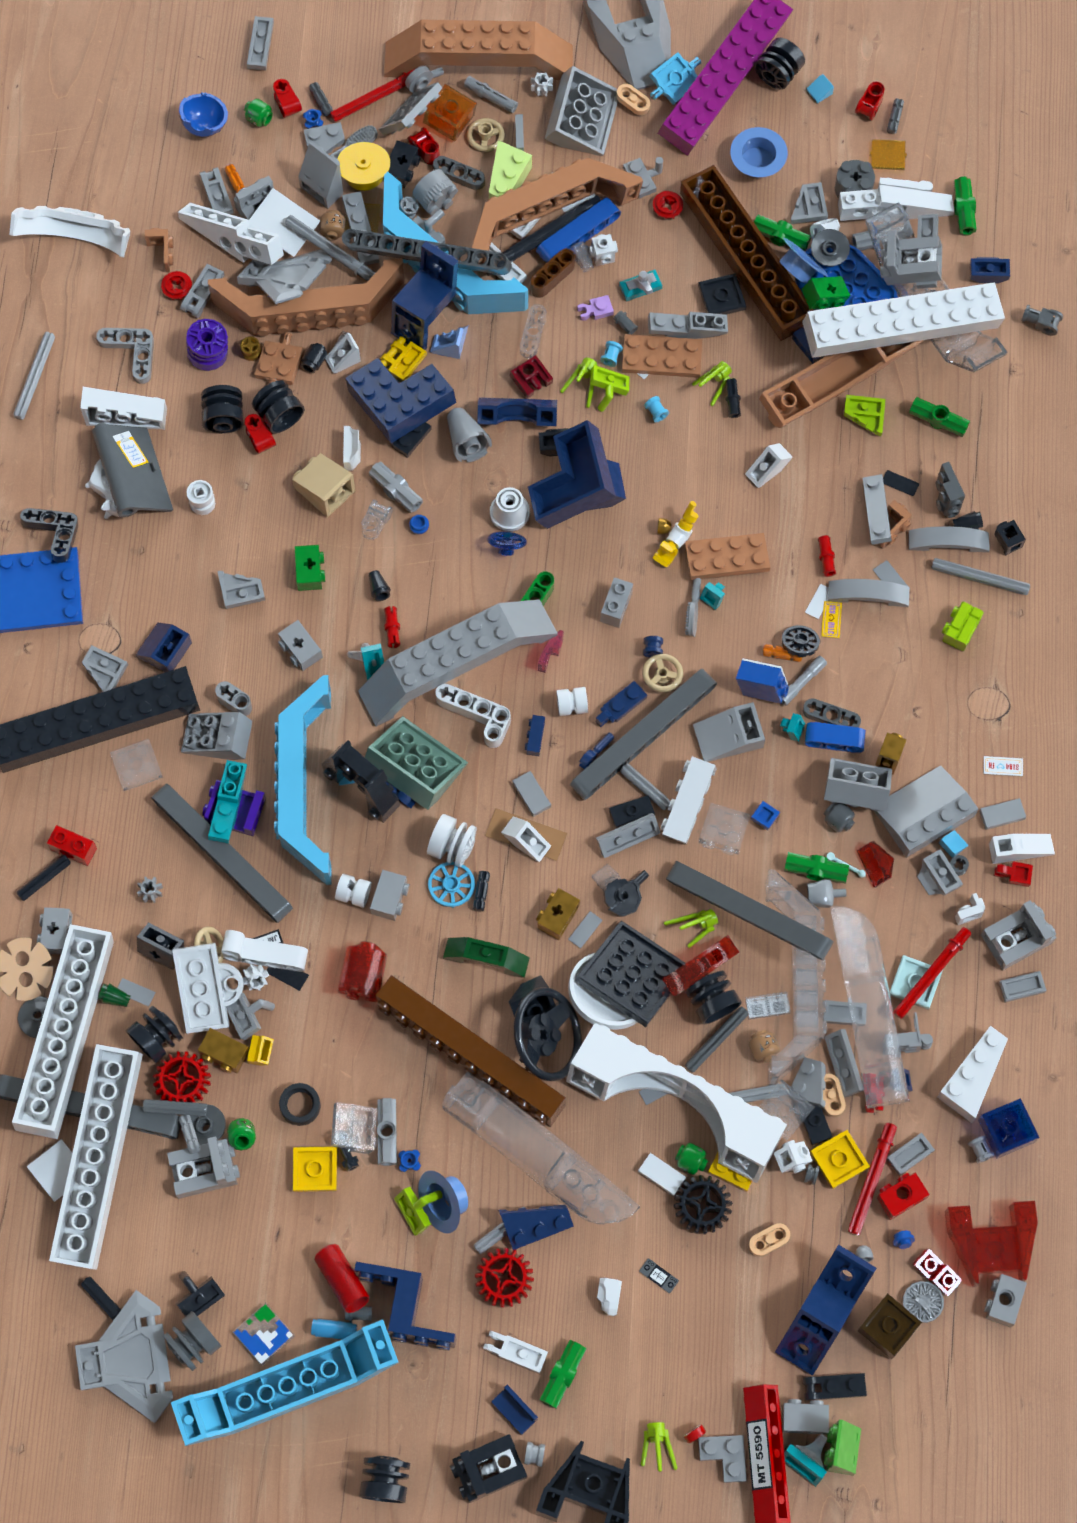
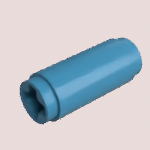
(332, 1328)

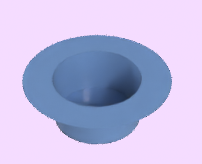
(758, 152)
(800, 263)
(440, 1215)

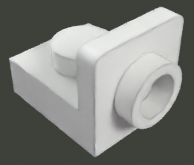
(970, 913)

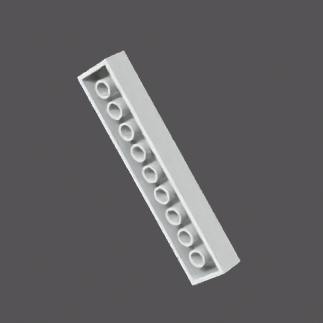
(903, 319)
(63, 1032)
(96, 1157)

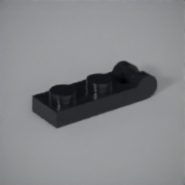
(835, 1387)

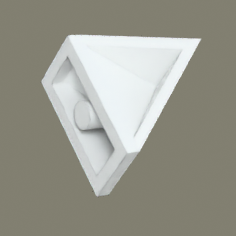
(344, 353)

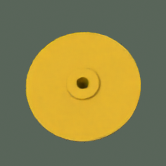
(363, 165)

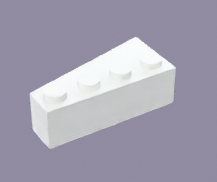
(122, 409)
(688, 800)
(971, 1080)

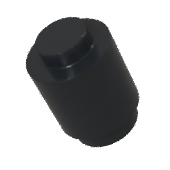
(313, 357)

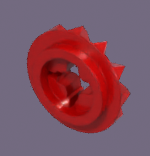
(672, 199)
(177, 278)

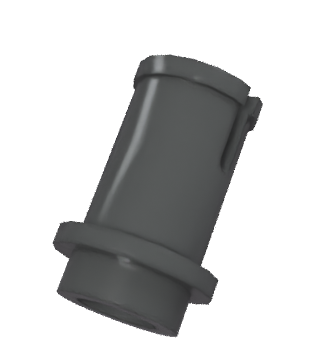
(622, 319)
(364, 1313)

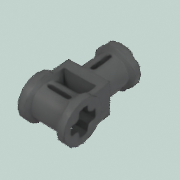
(1043, 319)

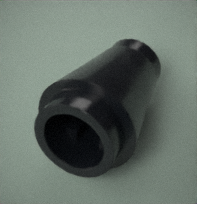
(970, 520)
(379, 587)

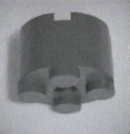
(854, 176)

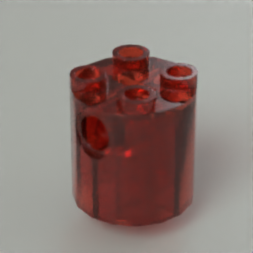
(362, 971)

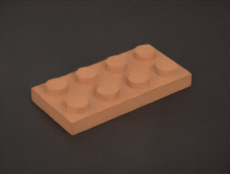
(662, 355)
(727, 556)

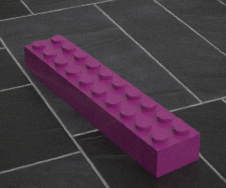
(724, 73)

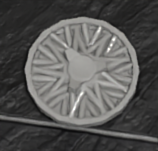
(923, 1301)

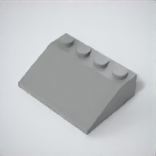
(582, 113)
(926, 810)

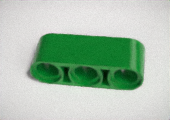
(538, 590)

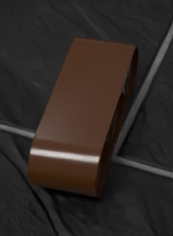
(555, 265)

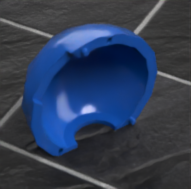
(203, 114)

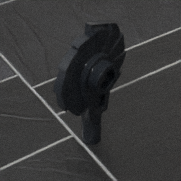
(623, 895)

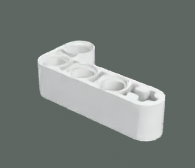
(471, 711)
(262, 952)

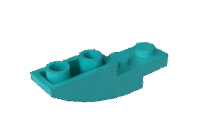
(228, 801)

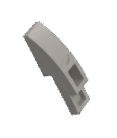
(692, 326)

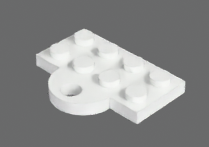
(204, 987)

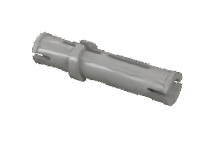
(487, 92)

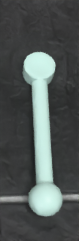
(831, 857)

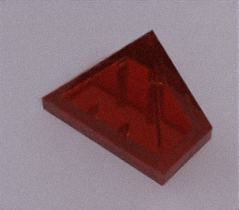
(876, 863)

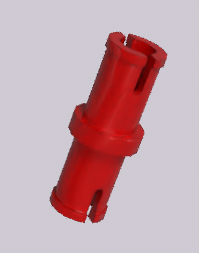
(826, 556)
(392, 626)

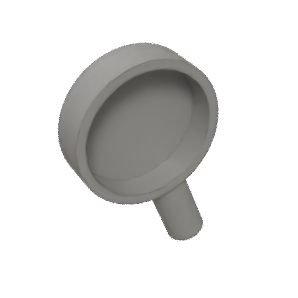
(421, 77)

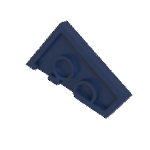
(532, 1225)

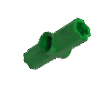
(965, 205)
(778, 230)
(950, 421)
(816, 867)
(563, 1374)

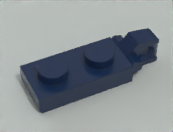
(621, 704)

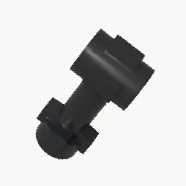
(350, 1162)

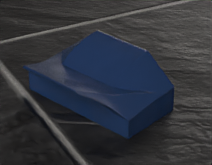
(989, 269)

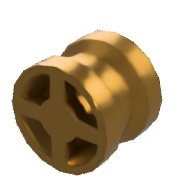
(250, 343)

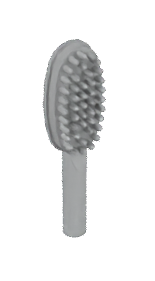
(366, 134)
(692, 609)

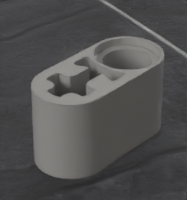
(236, 695)

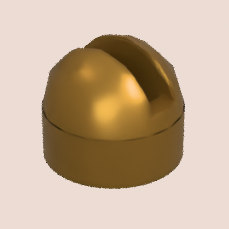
(664, 526)

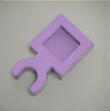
(598, 307)

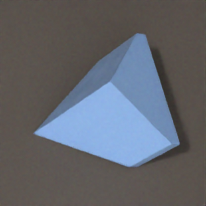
(449, 343)

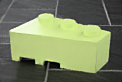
(509, 169)

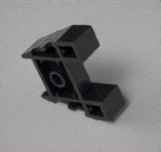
(371, 781)
(588, 1485)

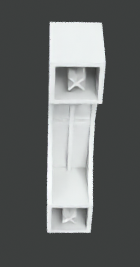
(613, 1065)

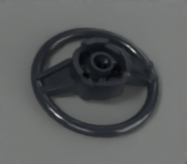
(539, 1034)

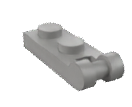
(216, 191)
(200, 291)

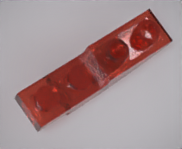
(700, 965)

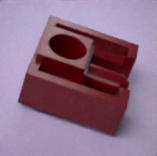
(521, 379)

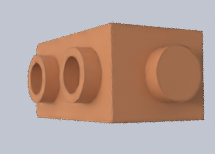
(161, 237)
(902, 516)

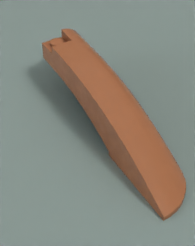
(826, 381)

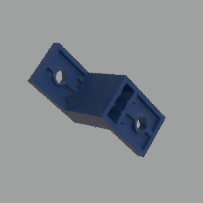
(424, 295)
(405, 1305)
(825, 1310)

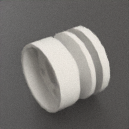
(451, 840)

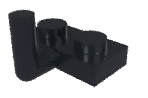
(411, 440)
(200, 1297)

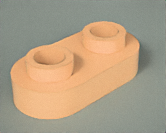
(634, 100)
(833, 1095)
(768, 1239)

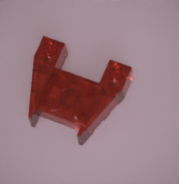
(994, 1248)

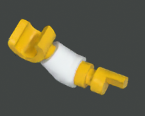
(677, 537)

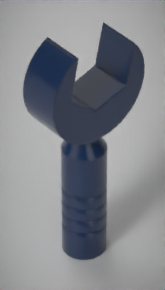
(590, 756)
(404, 798)

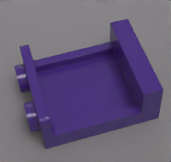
(248, 813)

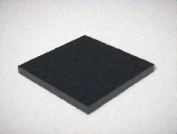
(630, 973)

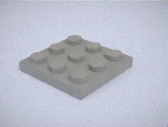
(412, 107)

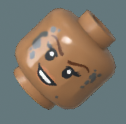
(332, 225)
(763, 1046)

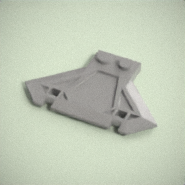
(287, 277)
(130, 1359)

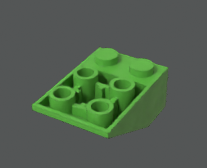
(843, 1449)

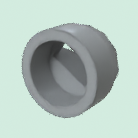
(865, 1253)

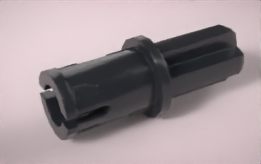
(733, 398)

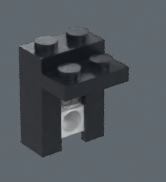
(466, 1469)

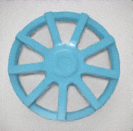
(451, 884)

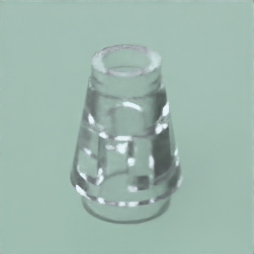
(582, 256)

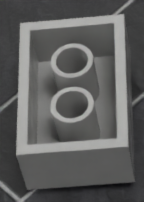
(858, 784)

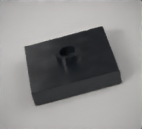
(722, 295)

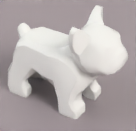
(99, 484)

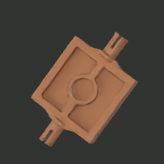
(279, 361)

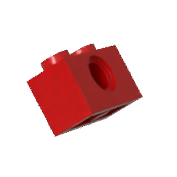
(72, 845)
(893, 1204)

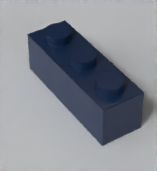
(800, 339)
(535, 735)

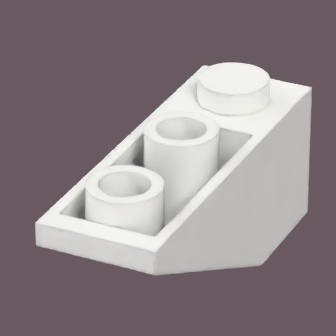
(1020, 847)

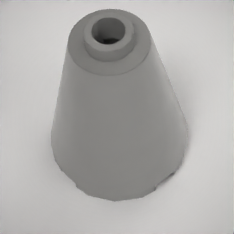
(467, 437)

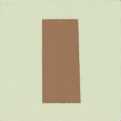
(552, 836)

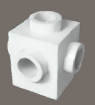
(603, 249)
(793, 1157)

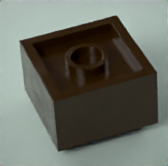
(889, 1326)

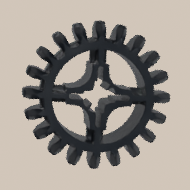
(713, 1207)

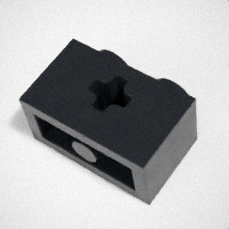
(403, 161)
(158, 945)

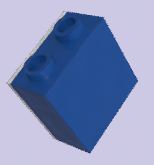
(762, 681)

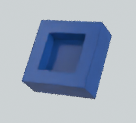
(765, 815)

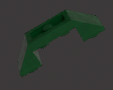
(487, 953)

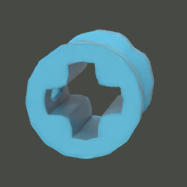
(611, 353)
(656, 409)

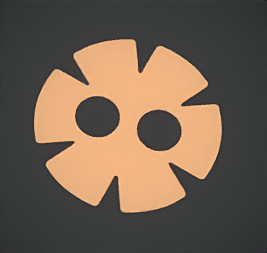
(40, 974)

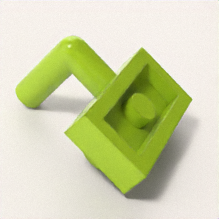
(611, 382)
(413, 1208)

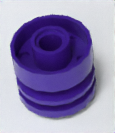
(207, 344)

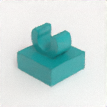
(713, 594)
(793, 727)

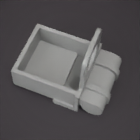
(914, 1041)

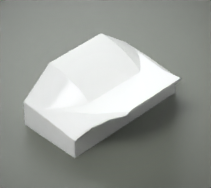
(352, 448)

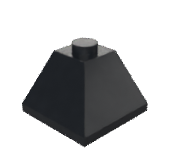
(537, 1005)

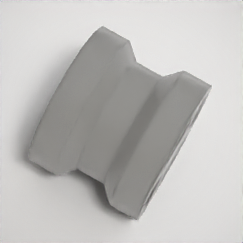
(411, 204)
(534, 1454)

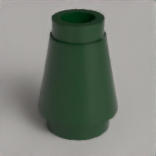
(112, 995)

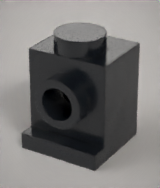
(1011, 530)

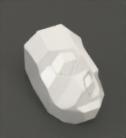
(831, 223)
(609, 1295)

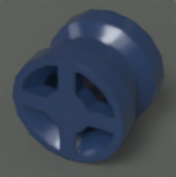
(652, 646)

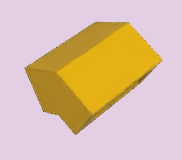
(260, 1050)

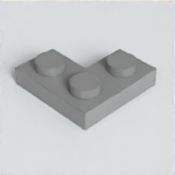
(729, 1450)

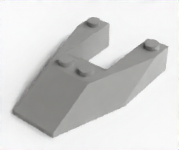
(633, 45)

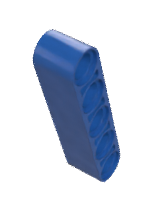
(580, 229)

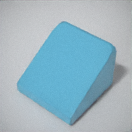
(820, 88)
(953, 843)

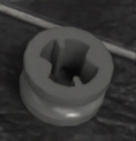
(960, 858)
(811, 1174)

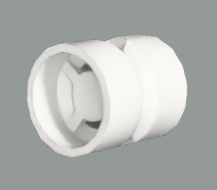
(201, 497)
(572, 701)
(352, 890)

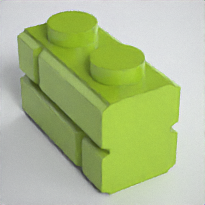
(962, 625)

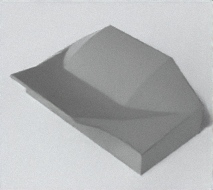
(938, 875)

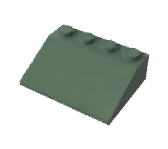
(415, 762)

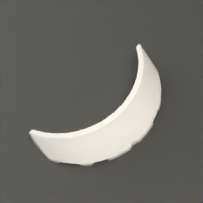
(72, 224)

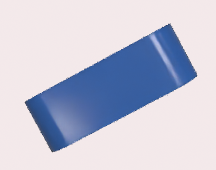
(835, 737)

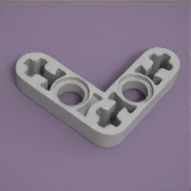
(138, 346)

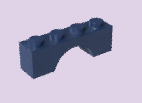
(536, 411)

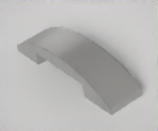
(949, 537)
(868, 590)

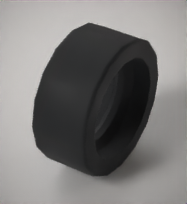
(295, 1088)

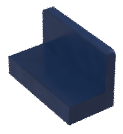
(514, 1410)

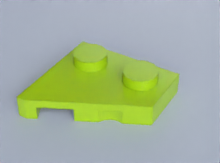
(866, 412)

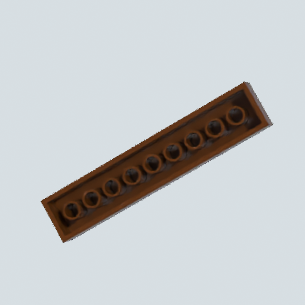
(746, 251)
(470, 1051)

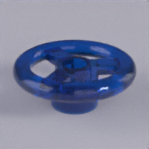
(506, 542)

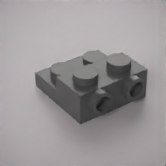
(950, 491)

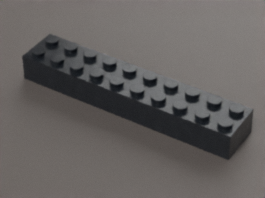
(96, 719)

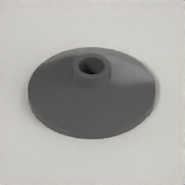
(830, 239)
(26, 1019)
(213, 1118)

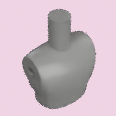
(822, 893)

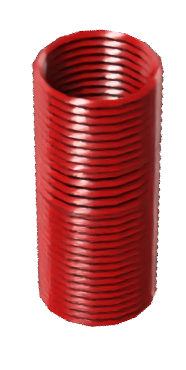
(341, 1278)

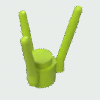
(584, 371)
(719, 373)
(705, 919)
(656, 1433)

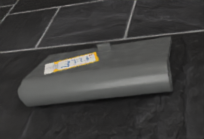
(131, 469)

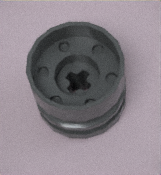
(191, 1341)

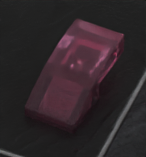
(552, 648)

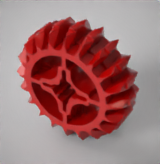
(183, 1071)
(494, 1273)

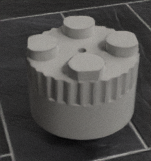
(435, 191)

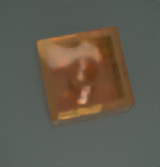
(450, 112)

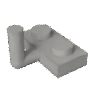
(638, 168)
(427, 225)
(243, 1015)

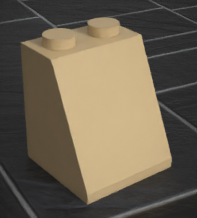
(324, 484)

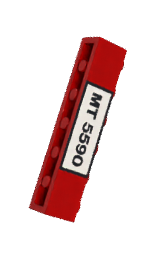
(766, 1454)

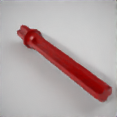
(370, 97)
(934, 970)
(872, 1178)

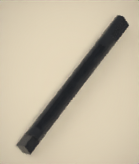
(545, 232)

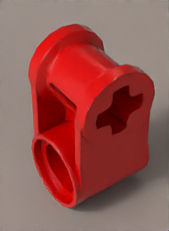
(286, 98)
(870, 103)
(425, 144)
(259, 435)

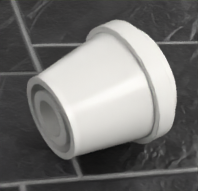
(509, 516)

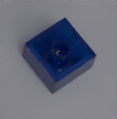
(1008, 1128)

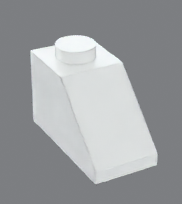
(768, 464)
(526, 838)

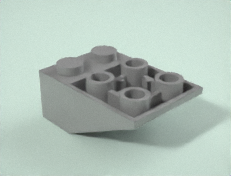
(321, 175)
(730, 733)
(217, 735)

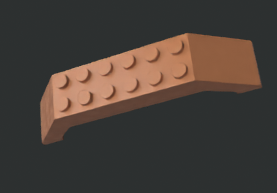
(478, 45)
(551, 194)
(315, 308)

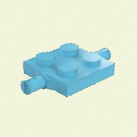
(674, 78)

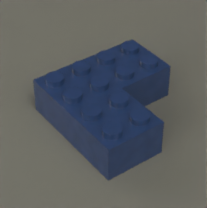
(401, 406)
(582, 478)

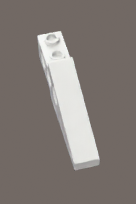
(866, 203)
(233, 234)

